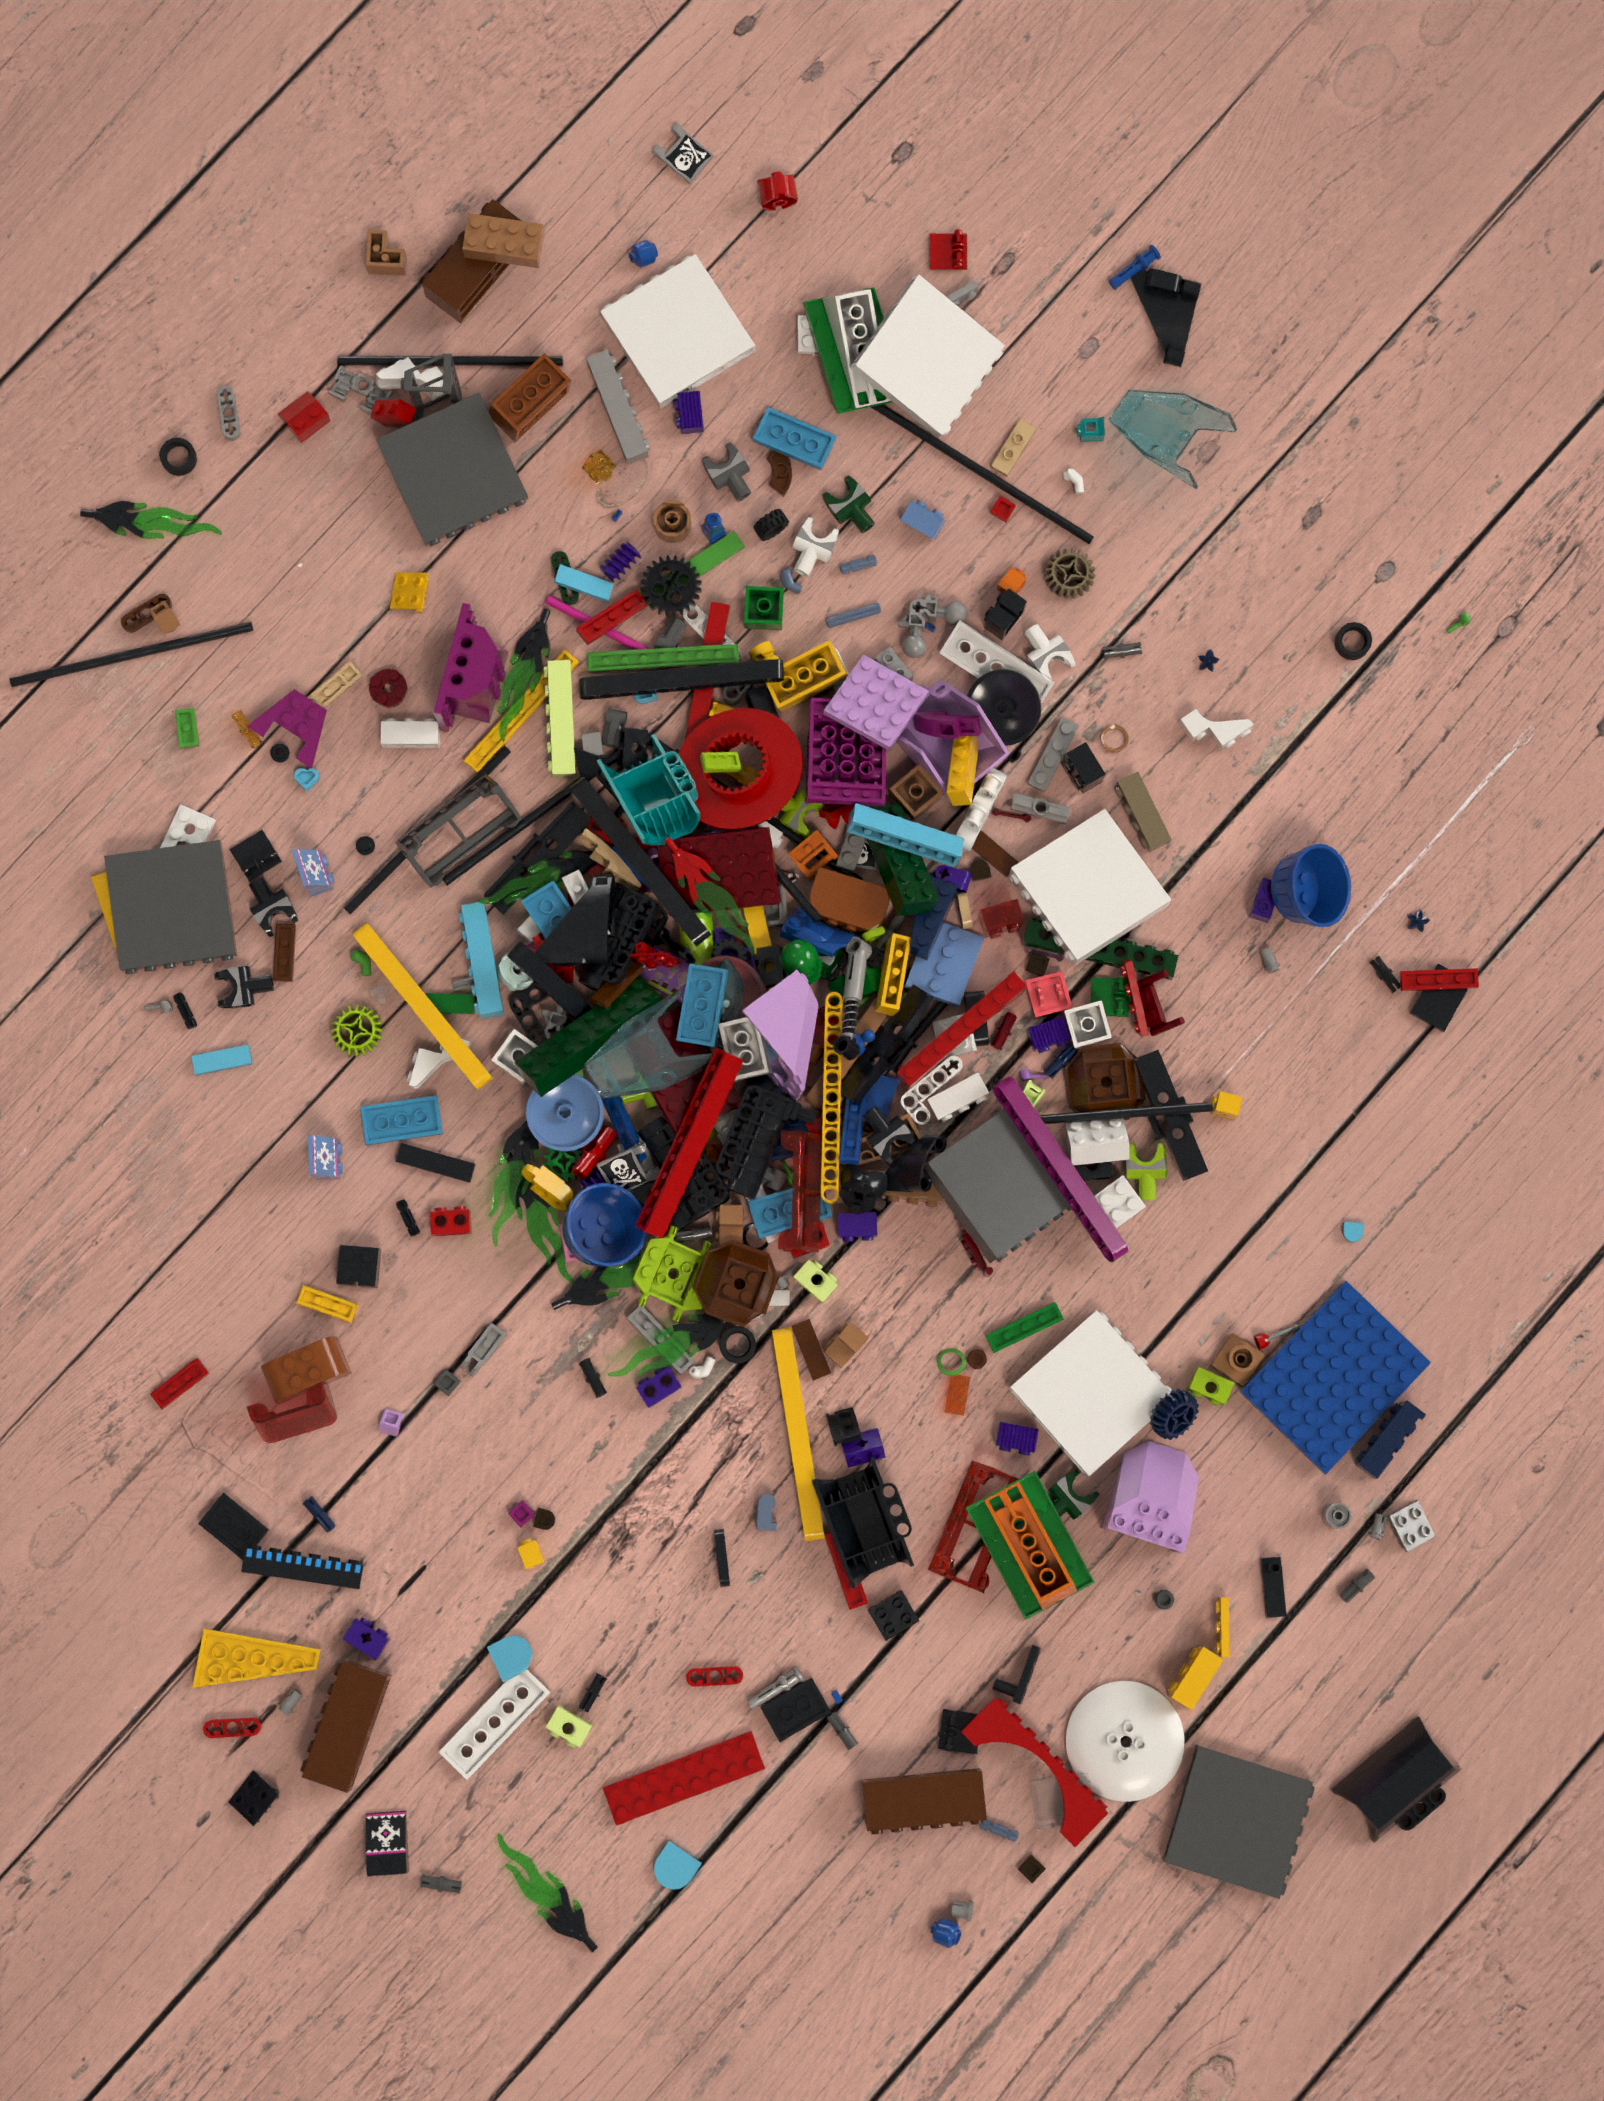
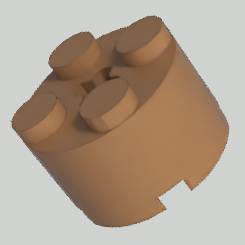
(679, 529)

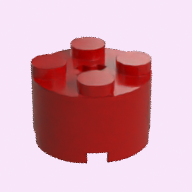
(777, 191)

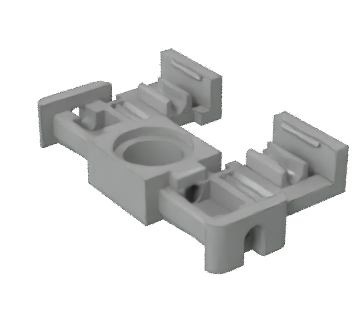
(347, 380)

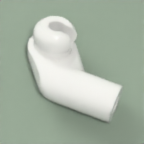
(1076, 478)
(703, 1370)

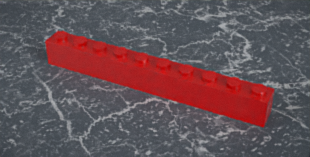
(689, 1143)

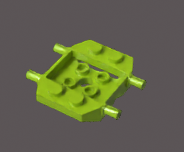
(653, 1268)

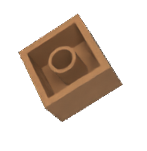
(916, 793)

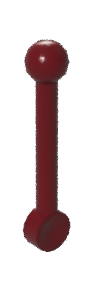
(1027, 818)

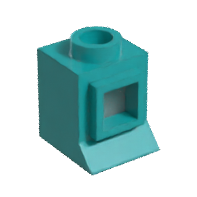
(1091, 429)

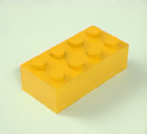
(808, 676)

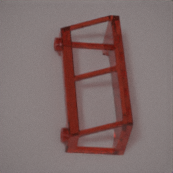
(806, 1192)
(942, 1562)

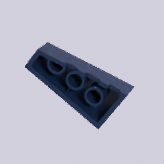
(1389, 1438)

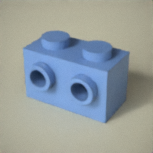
(923, 520)

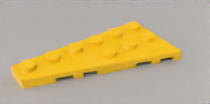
(237, 1657)

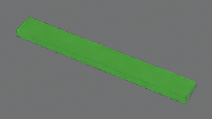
(663, 657)

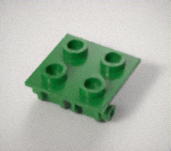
(1112, 994)

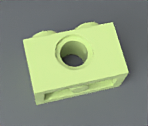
(820, 1291)
(563, 1716)

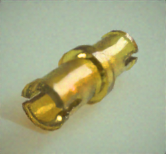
(249, 734)

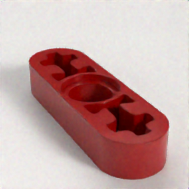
(709, 1683)
(217, 1723)

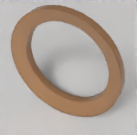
(1118, 728)

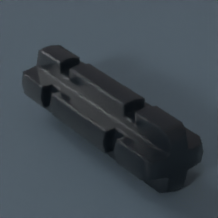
(184, 1010)
(407, 1218)

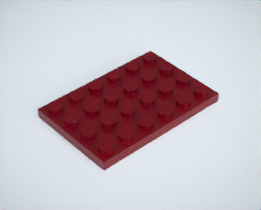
(738, 857)
(676, 1099)

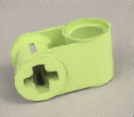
(1033, 1092)

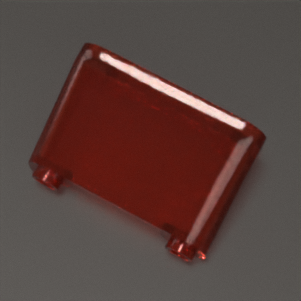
(315, 1415)

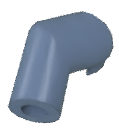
(787, 581)

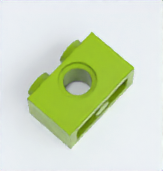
(1222, 1386)

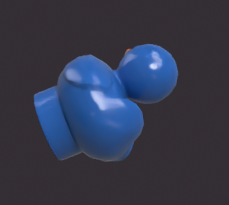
(867, 1036)

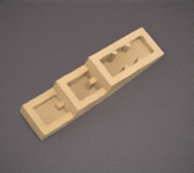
(610, 860)

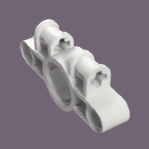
(981, 807)

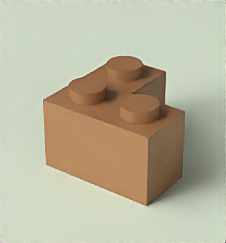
(381, 258)
(731, 1223)
(846, 1344)

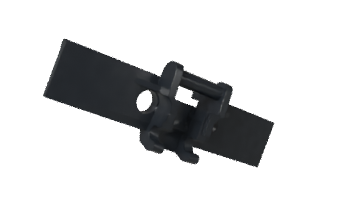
(562, 829)
(865, 1074)
(1183, 1150)

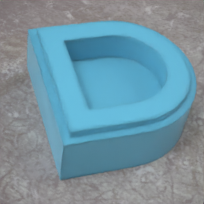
(1352, 1231)

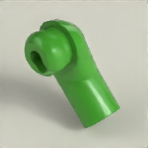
(363, 960)

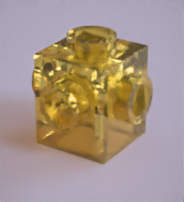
(599, 467)

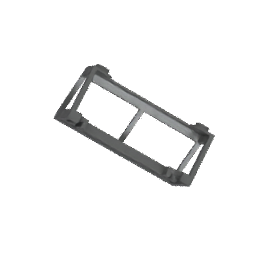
(450, 388)
(412, 840)

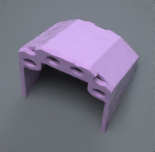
(934, 752)
(787, 1022)
(1154, 1496)

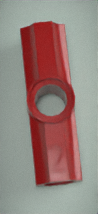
(594, 1152)

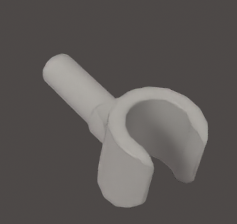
(164, 1005)
(782, 1283)

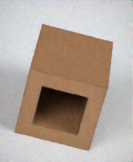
(164, 617)

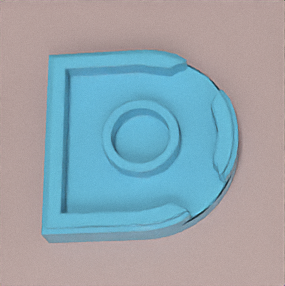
(511, 1656)
(675, 1867)

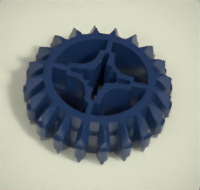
(1174, 1414)

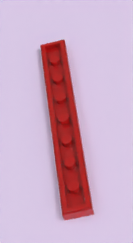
(714, 635)

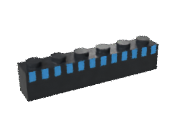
(302, 1568)

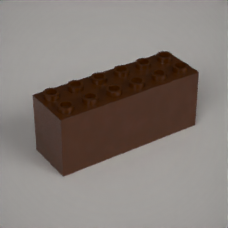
(461, 282)
(345, 1726)
(924, 1800)

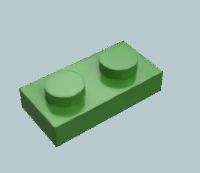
(187, 728)

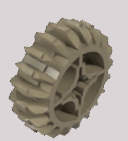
(1062, 570)

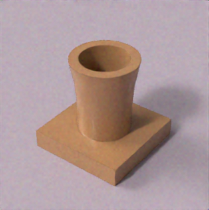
(1227, 1362)

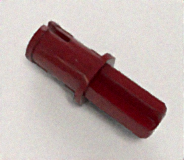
(1004, 1031)

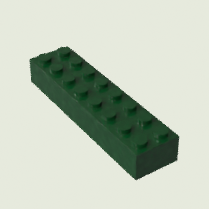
(576, 1043)

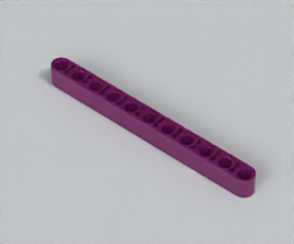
(1060, 1169)

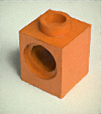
(1014, 580)

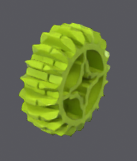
(358, 1023)

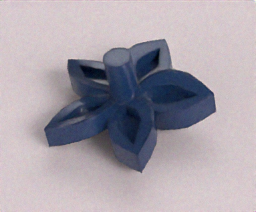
(1208, 660)
(1418, 921)

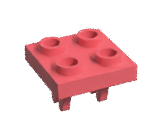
(1048, 994)

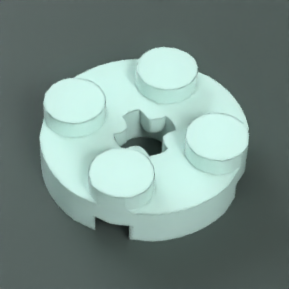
(509, 978)

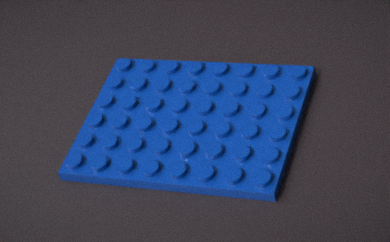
(1335, 1377)

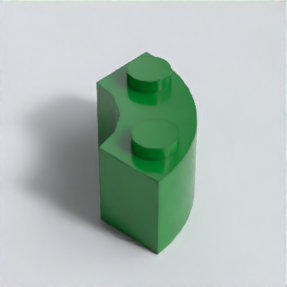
(871, 983)

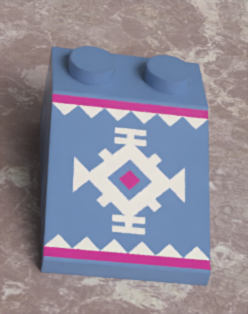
(313, 871)
(324, 1157)

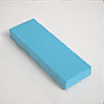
(583, 583)
(221, 1060)

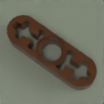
(144, 621)

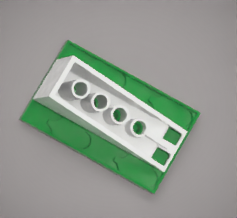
(840, 331)

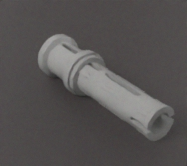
(784, 1683)

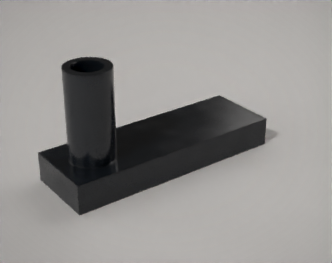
(1273, 1587)
(1019, 1691)

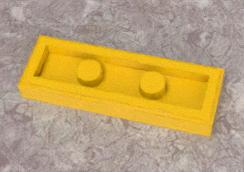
(327, 1304)

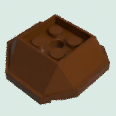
(1098, 1062)
(716, 1283)

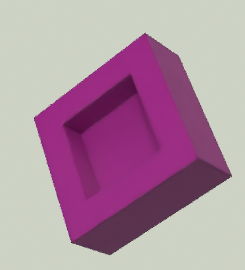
(521, 1513)

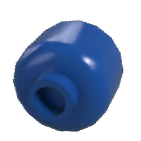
(643, 253)
(946, 1933)

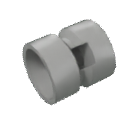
(1336, 1515)

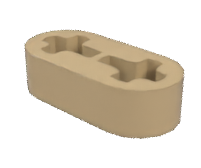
(964, 910)

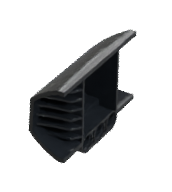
(863, 1522)
(1398, 1779)

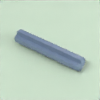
(853, 615)

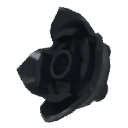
(862, 1191)

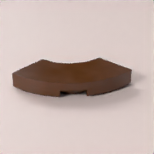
(781, 472)

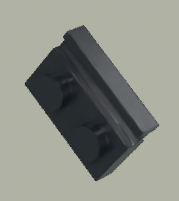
(844, 1426)

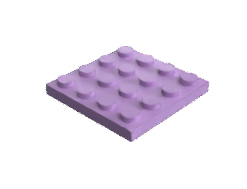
(876, 702)

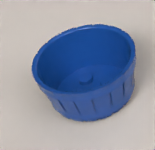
(1312, 886)
(602, 1225)

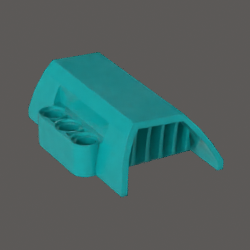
(657, 796)

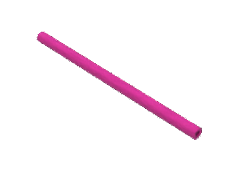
(581, 617)

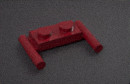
(1151, 1005)
(976, 1260)

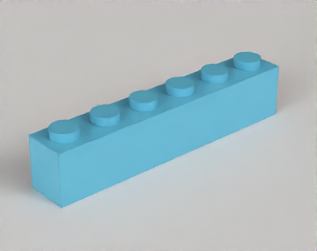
(905, 835)
(482, 960)

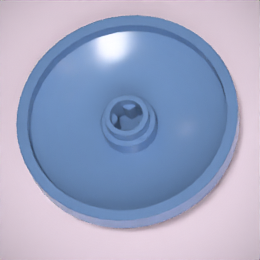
(566, 1115)

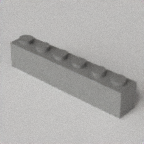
(617, 406)

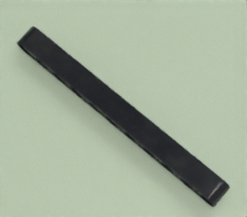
(681, 679)
(640, 861)

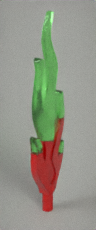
(702, 889)

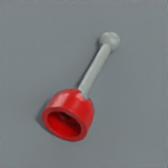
(1263, 1340)

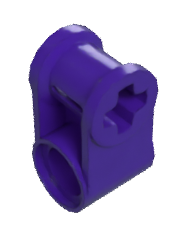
(955, 876)

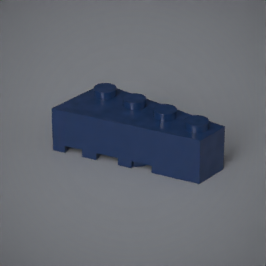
(929, 924)

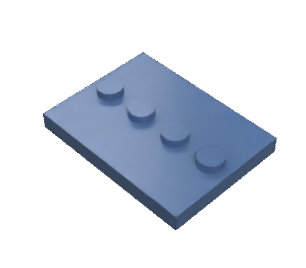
(948, 965)

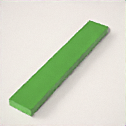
(708, 559)

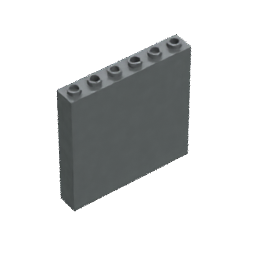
(452, 469)
(170, 906)
(996, 1187)
(1238, 1822)

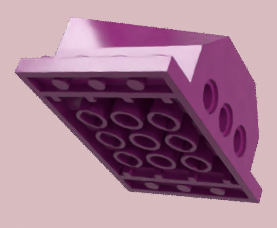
(471, 674)
(842, 763)

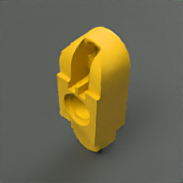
(548, 1186)

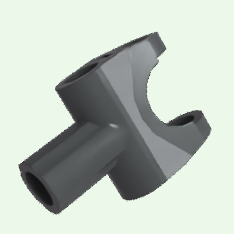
(729, 473)

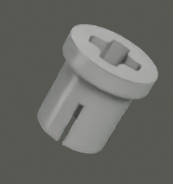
(962, 1910)

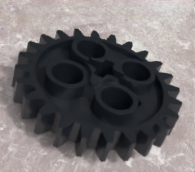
(655, 579)

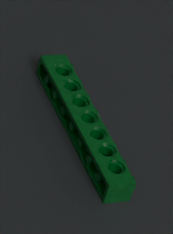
(1167, 957)

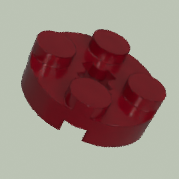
(397, 693)

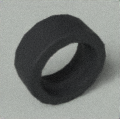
(178, 442)
(1363, 630)
(737, 1359)

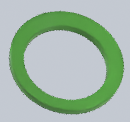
(951, 1373)

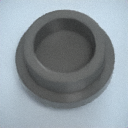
(1164, 1599)

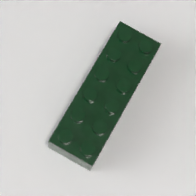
(903, 873)

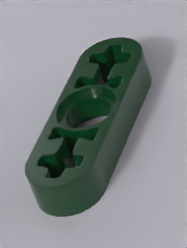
(564, 591)

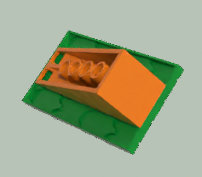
(1023, 1529)

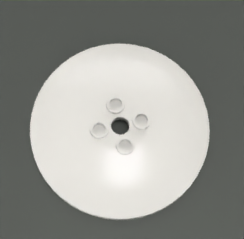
(1121, 1711)

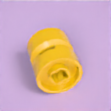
(763, 651)

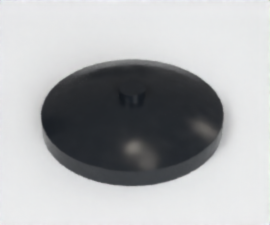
(1009, 704)

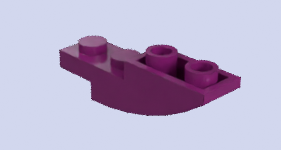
(946, 726)

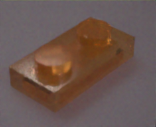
(957, 1395)

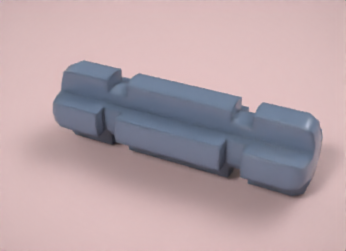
(858, 564)
(999, 1830)

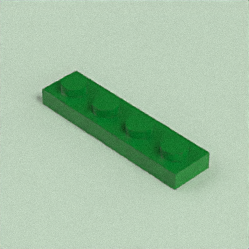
(1024, 1327)

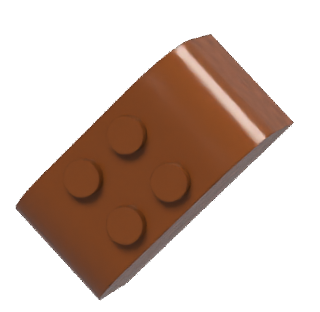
(849, 901)
(305, 1367)

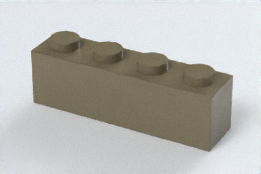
(1143, 812)

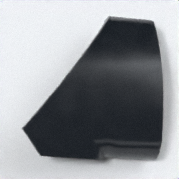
(907, 1170)

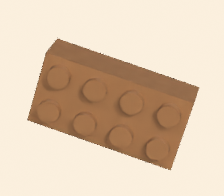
(503, 240)

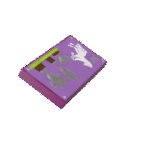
(667, 979)

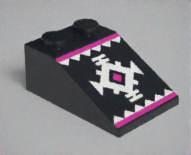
(386, 1843)

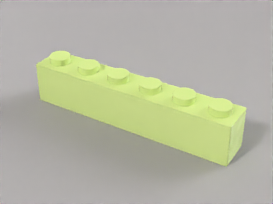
(561, 718)

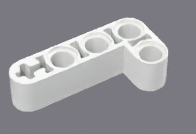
(933, 1087)

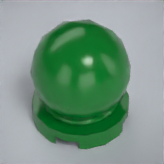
(803, 957)

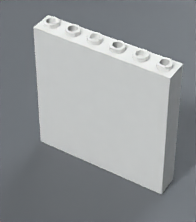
(677, 330)
(928, 356)
(1089, 887)
(1091, 1393)

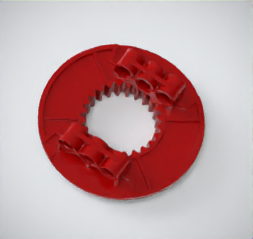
(771, 790)

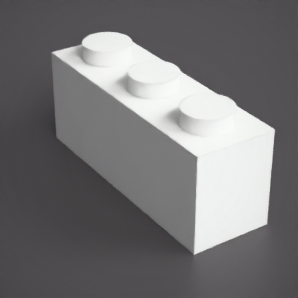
(410, 733)
(958, 1098)

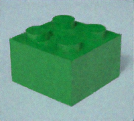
(763, 608)

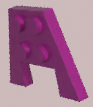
(299, 717)

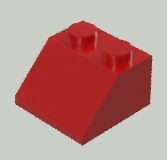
(304, 417)

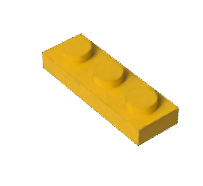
(1222, 1627)

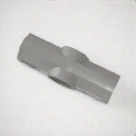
(1052, 811)

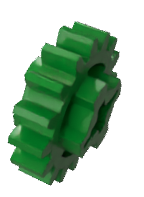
(555, 1163)

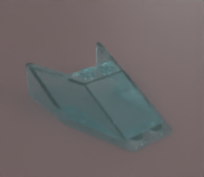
(1164, 424)
(641, 1058)

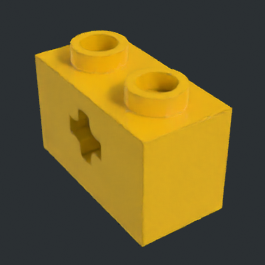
(1226, 1105)

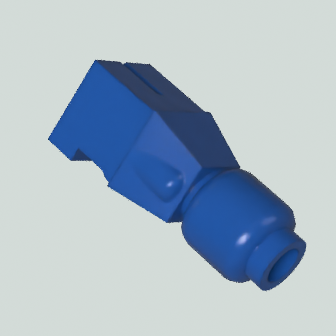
(713, 528)

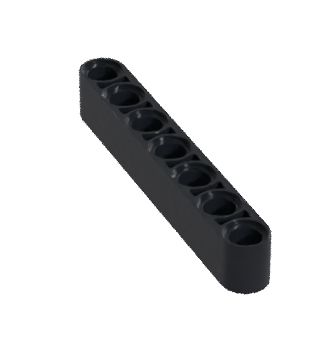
(548, 980)

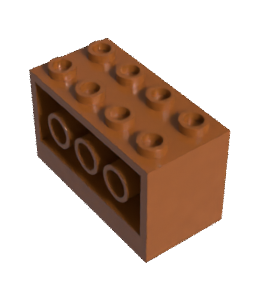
(529, 397)

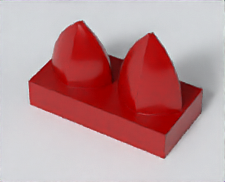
(833, 812)

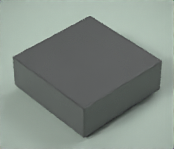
(447, 1382)

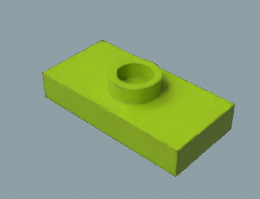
(720, 762)

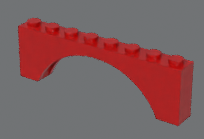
(953, 1036)
(1081, 1810)

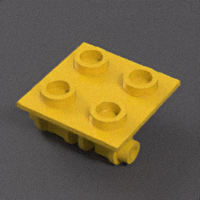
(409, 591)

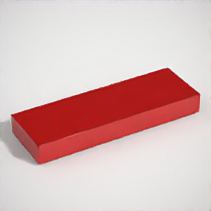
(179, 1383)

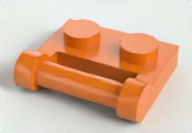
(809, 849)

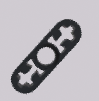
(722, 1558)

